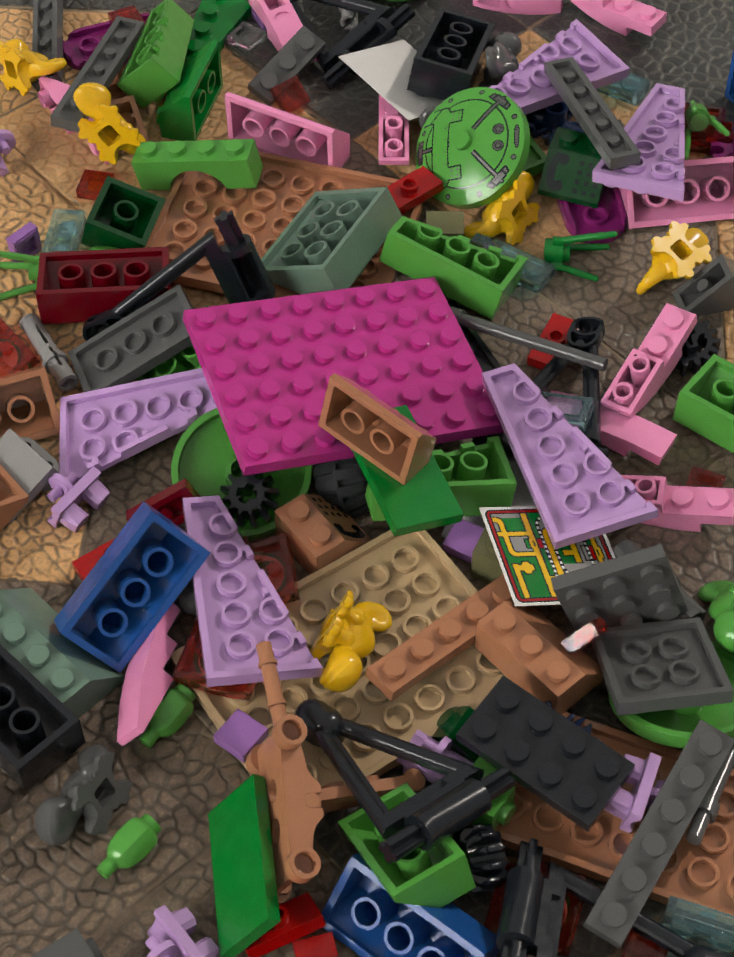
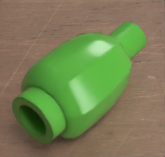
(170, 714)
(130, 845)

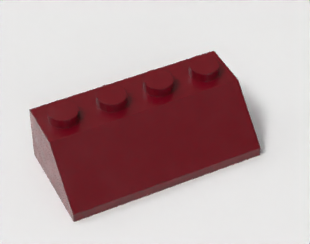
(92, 281)

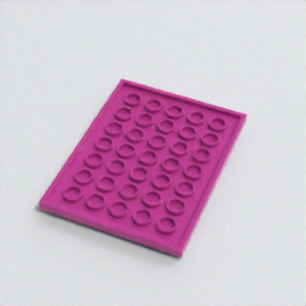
(276, 355)

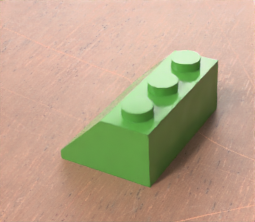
(708, 402)
(422, 876)

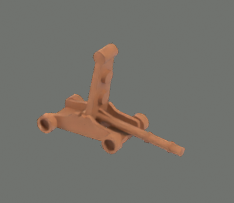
(293, 795)

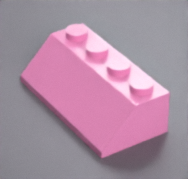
(285, 133)
(706, 197)

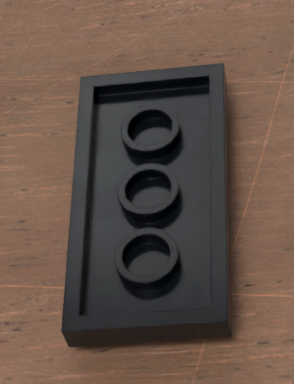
(545, 753)

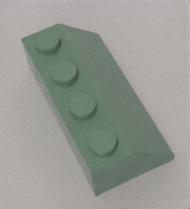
(57, 662)

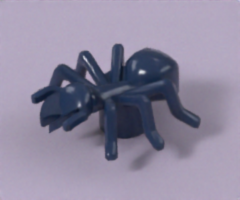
(549, 119)

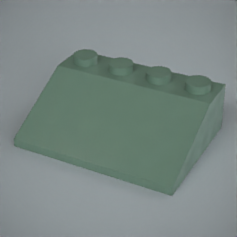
(331, 239)

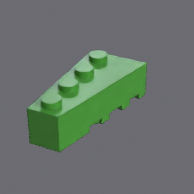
(158, 54)
(464, 271)
(475, 475)

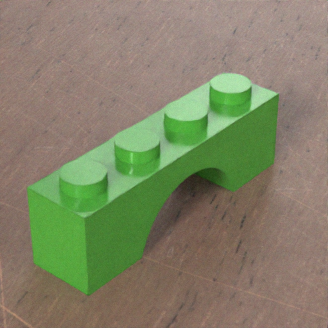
(230, 161)

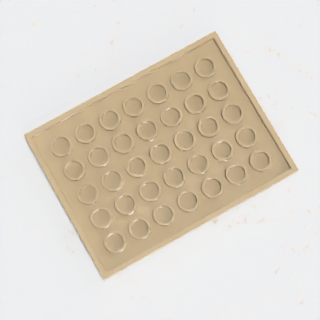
(416, 587)

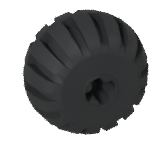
(342, 486)

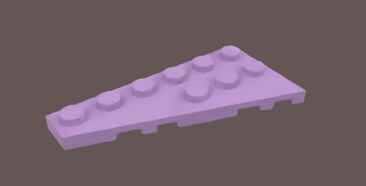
(531, 86)
(660, 137)
(127, 418)
(564, 471)
(239, 604)

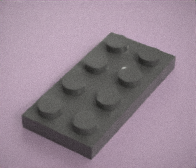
(134, 343)

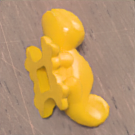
(25, 66)
(109, 129)
(508, 213)
(675, 255)
(348, 637)

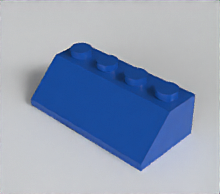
(131, 587)
(375, 926)

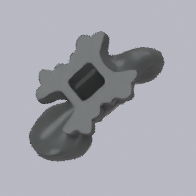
(500, 58)
(86, 792)

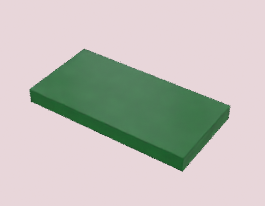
(417, 505)
(243, 867)

